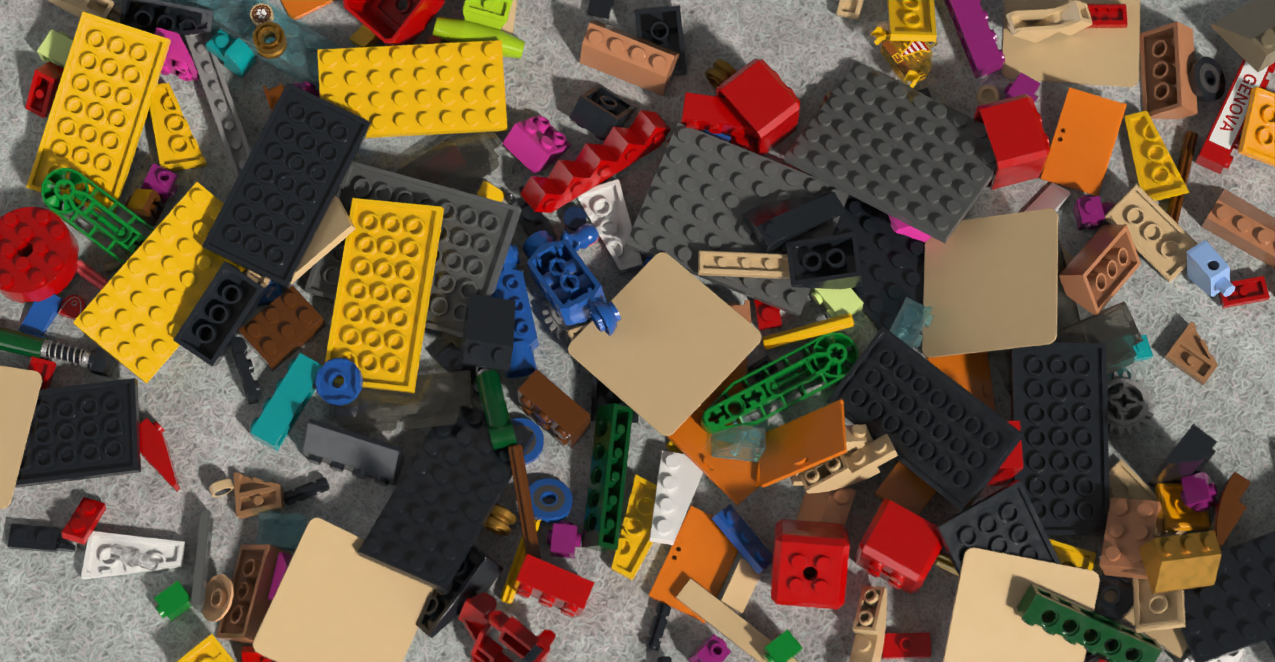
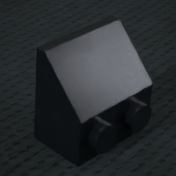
(601, 110)

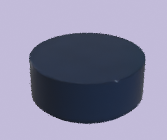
(574, 217)

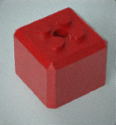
(391, 23)
(763, 102)
(1015, 138)
(805, 545)
(899, 547)

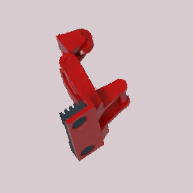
(479, 619)

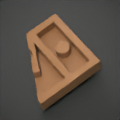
(1192, 355)
(256, 496)

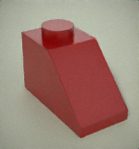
(44, 89)

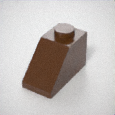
(146, 205)

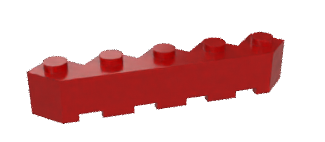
(596, 163)

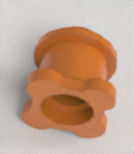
(273, 94)

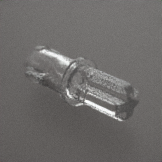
(133, 557)

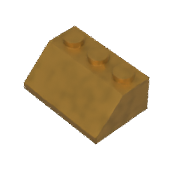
(1181, 561)

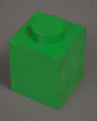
(173, 601)
(782, 648)

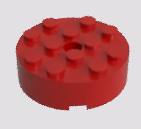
(35, 254)

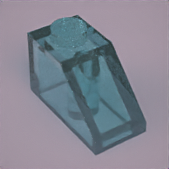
(739, 443)

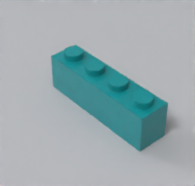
(287, 402)

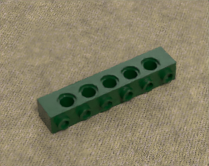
(607, 477)
(1039, 600)

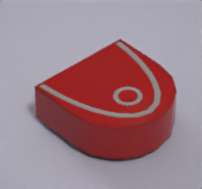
(72, 307)

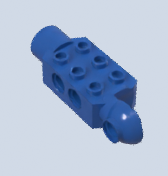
(568, 283)
(512, 287)

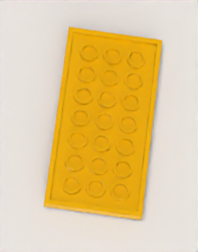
(418, 87)
(100, 106)
(156, 288)
(385, 291)

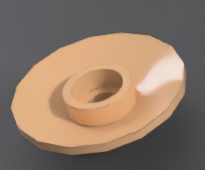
(218, 597)

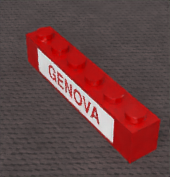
(1230, 119)

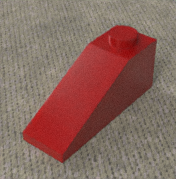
(156, 451)

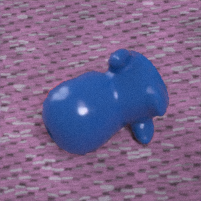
(582, 237)

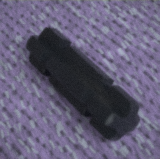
(306, 491)
(658, 626)

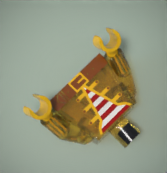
(907, 58)

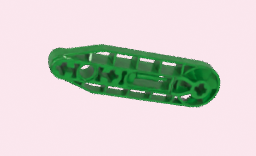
(125, 238)
(769, 391)

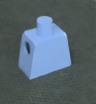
(1209, 270)

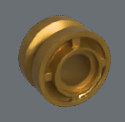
(273, 49)
(719, 73)
(499, 521)

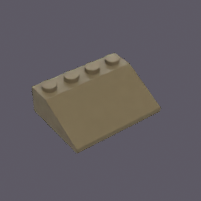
(1251, 32)

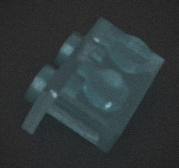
(911, 321)
(281, 530)

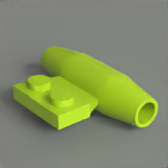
(481, 23)

